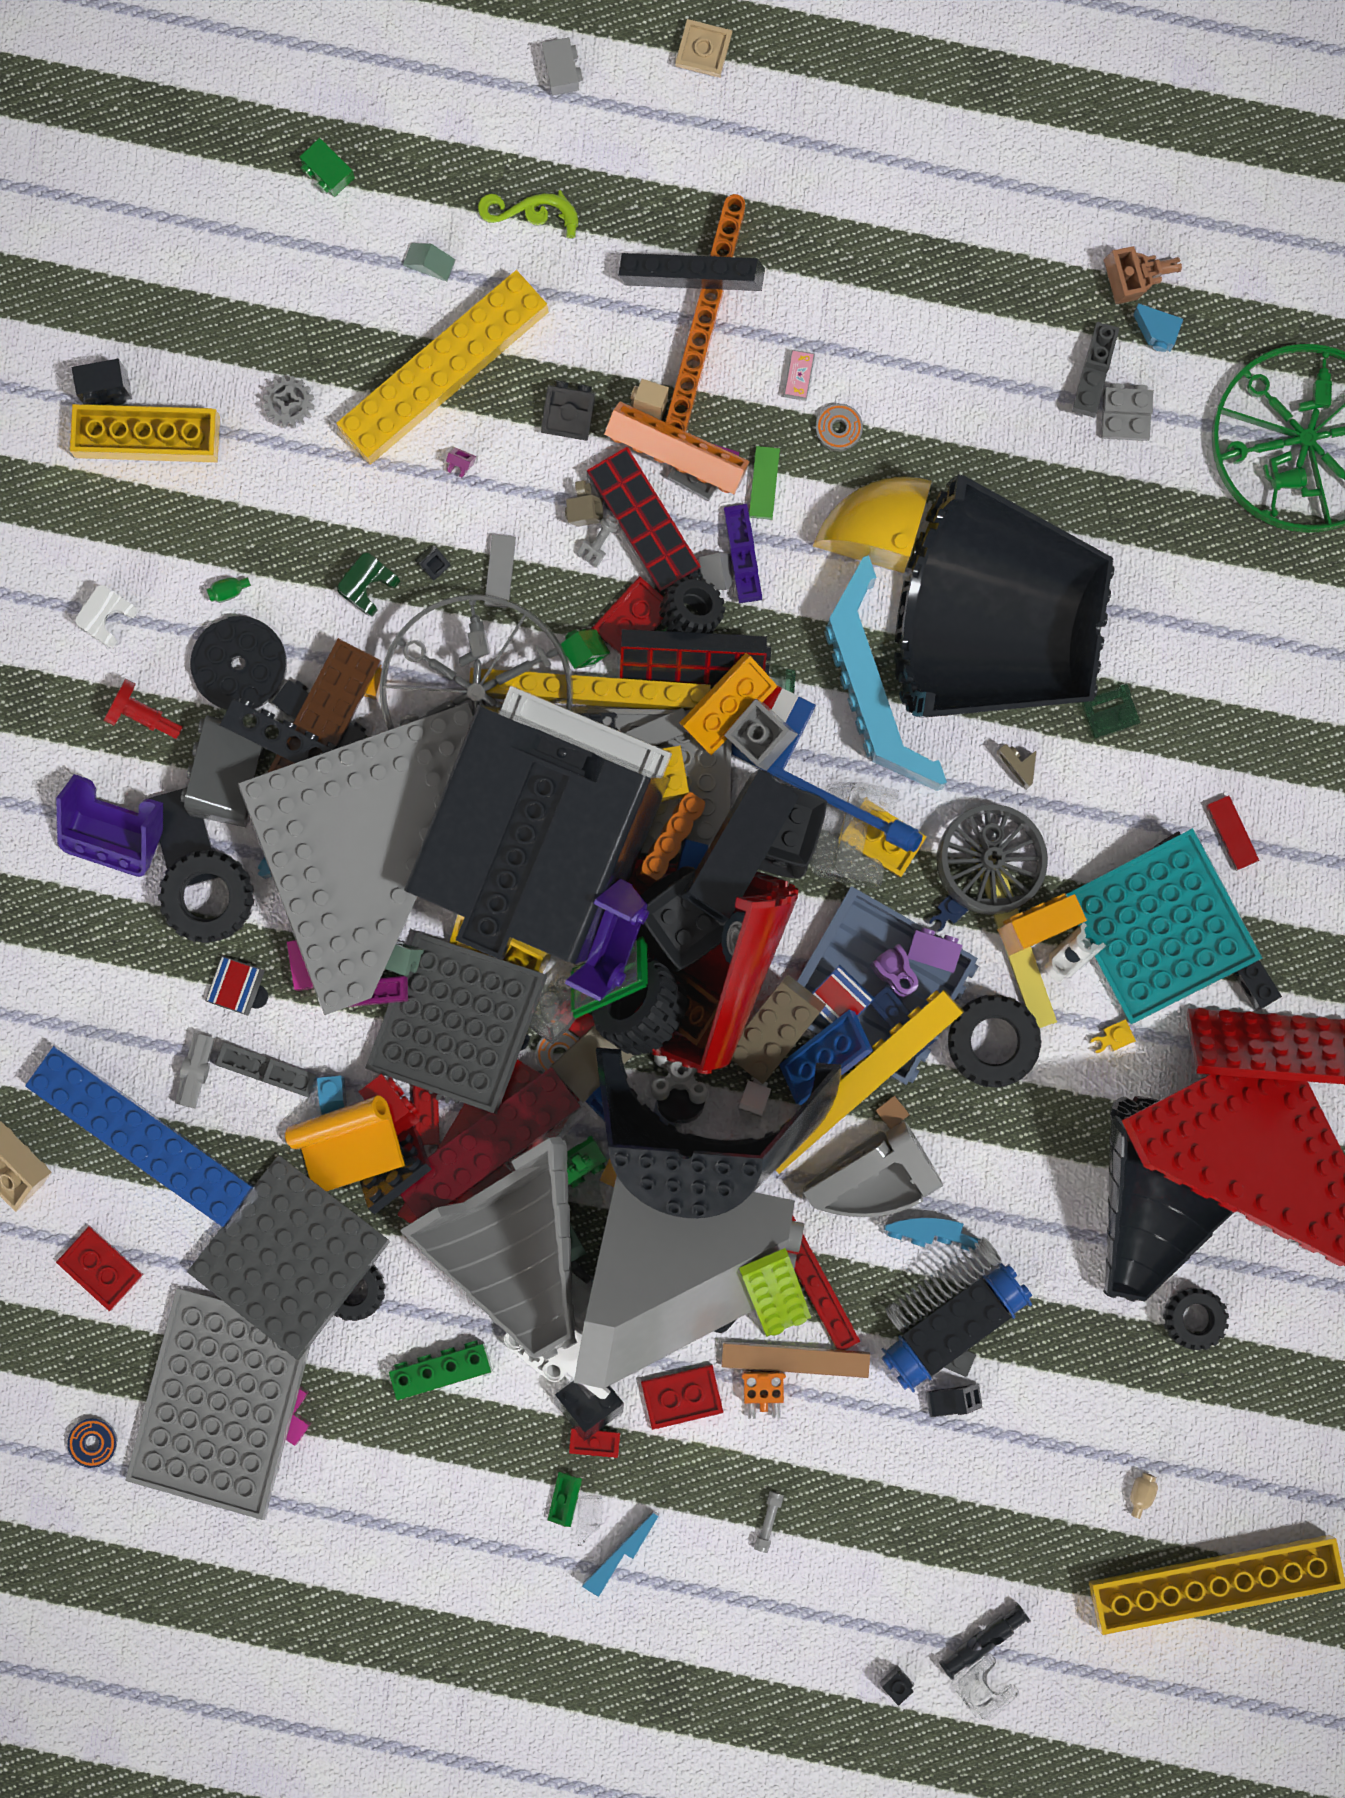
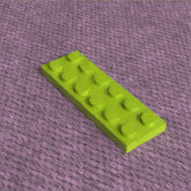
(775, 1292)

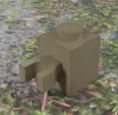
(585, 508)

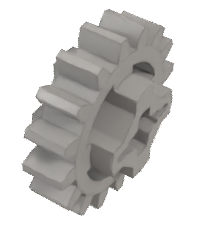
(298, 404)

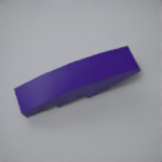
(743, 553)

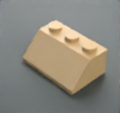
(20, 1170)

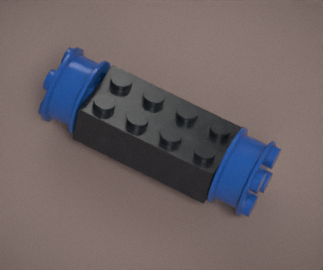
(956, 1326)

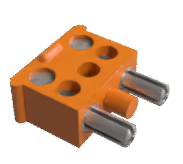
(763, 1381)

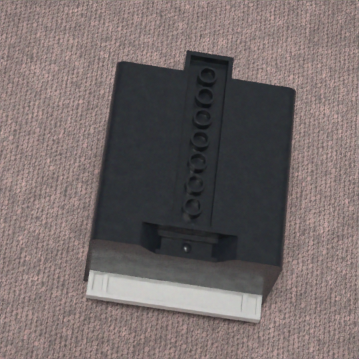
(538, 826)

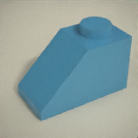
(1158, 327)
(331, 1093)

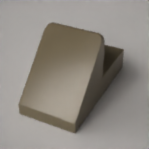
(1022, 770)

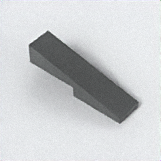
(265, 1069)

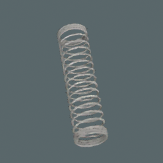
(896, 1314)

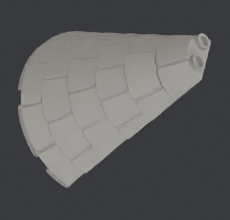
(512, 1249)

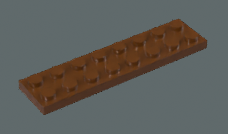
(333, 698)

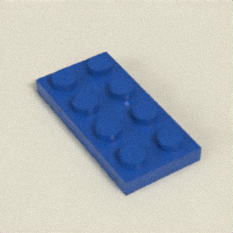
(838, 1043)

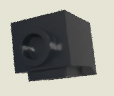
(897, 1685)

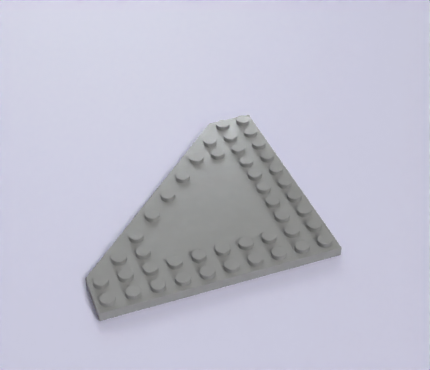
(345, 842)

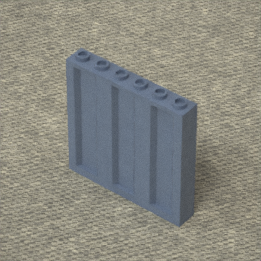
(854, 940)

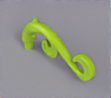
(529, 204)

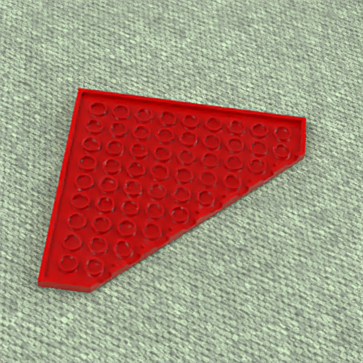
(1254, 1151)

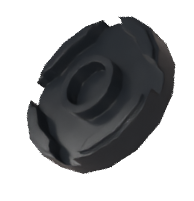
(679, 1107)

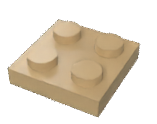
(703, 48)

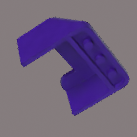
(106, 831)

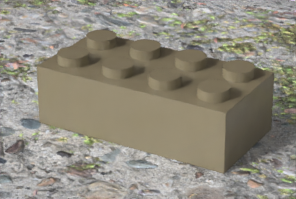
(776, 1028)

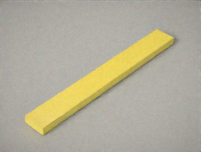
(1024, 966)

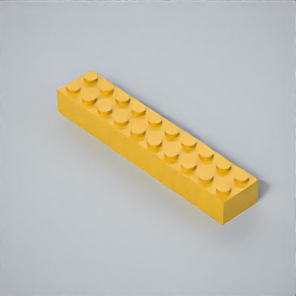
(443, 367)
(1217, 1584)

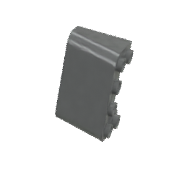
(218, 767)

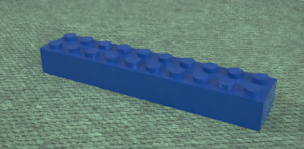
(139, 1136)

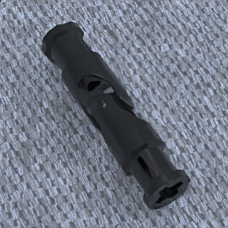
(992, 1635)

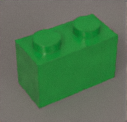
(326, 167)
(584, 648)

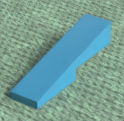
(599, 1578)

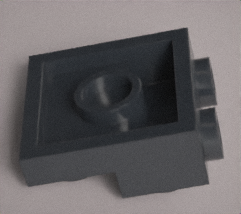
(568, 410)

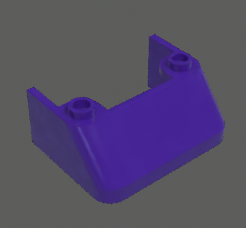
(613, 941)

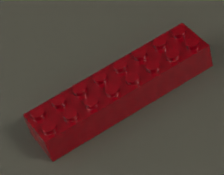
(492, 1142)

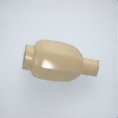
(1143, 1493)

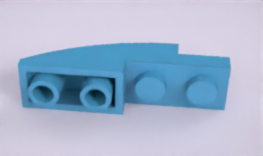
(924, 1229)

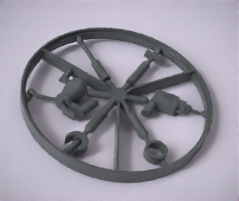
(479, 648)

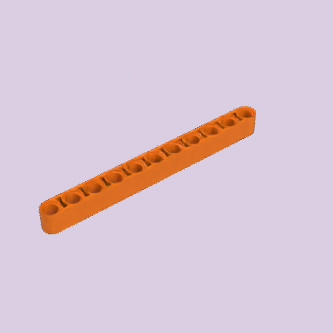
(704, 308)

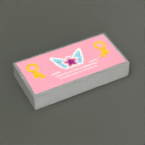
(799, 375)

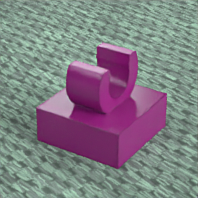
(461, 459)

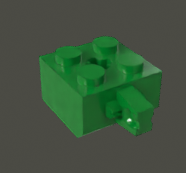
(584, 1159)

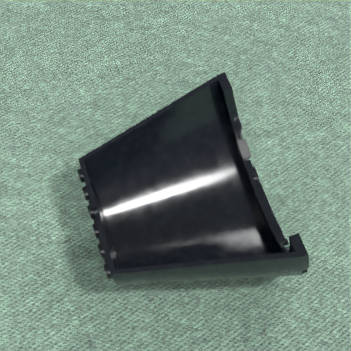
(998, 609)
(690, 1172)

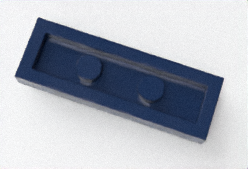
(893, 1010)

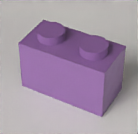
(935, 950)

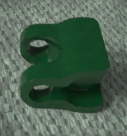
(359, 576)

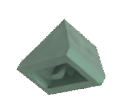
(429, 260)

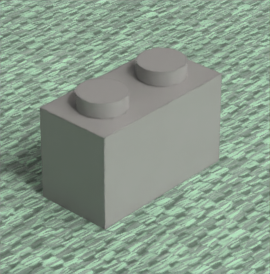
(561, 67)

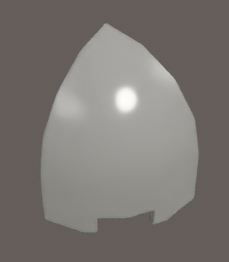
(717, 570)

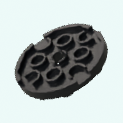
(234, 639)

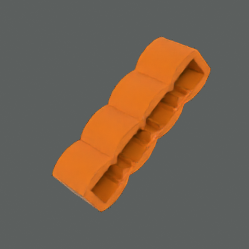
(670, 839)

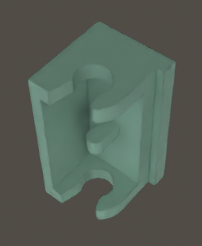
(403, 957)

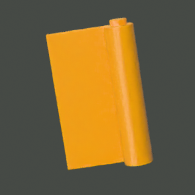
(348, 1144)

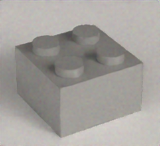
(761, 734)

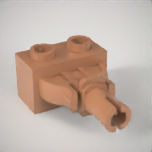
(1135, 273)

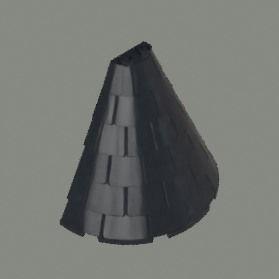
(1150, 1218)

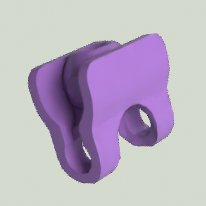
(892, 967)

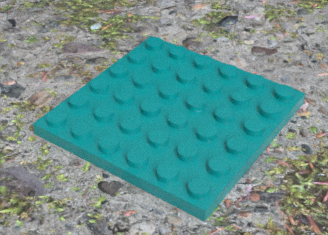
(1164, 926)

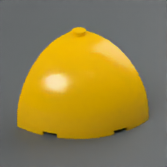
(877, 522)

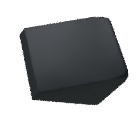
(433, 562)

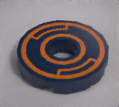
(107, 1442)

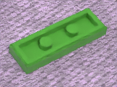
(764, 483)

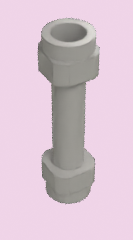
(763, 1543)

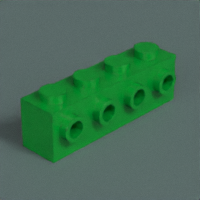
(441, 1370)

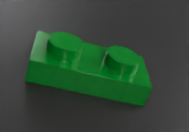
(564, 1499)

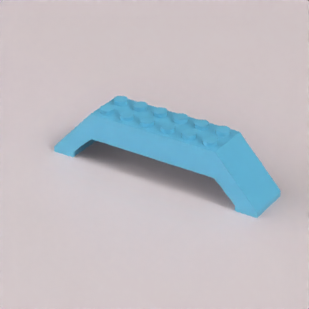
(866, 688)

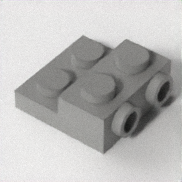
(1127, 412)

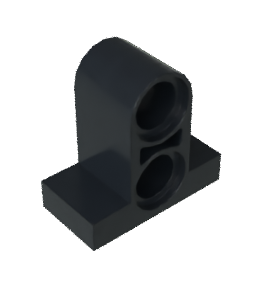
(954, 1400)

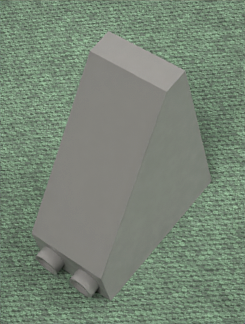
(672, 1279)

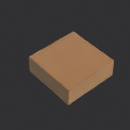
(892, 1112)

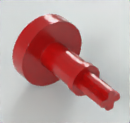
(139, 712)

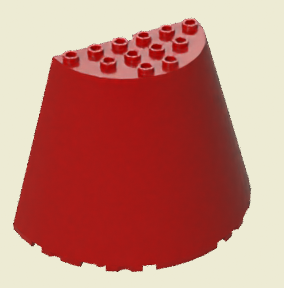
(767, 910)

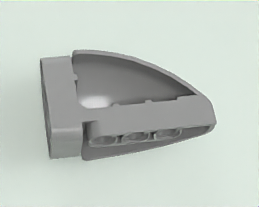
(876, 1177)

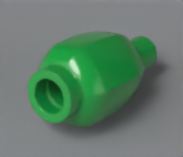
(226, 589)

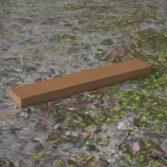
(795, 1359)

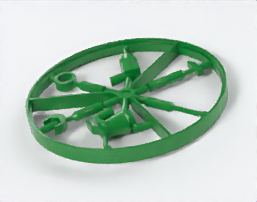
(1295, 477)

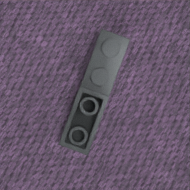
(1095, 369)

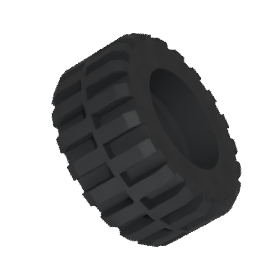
(182, 919)
(653, 1021)
(1027, 1041)

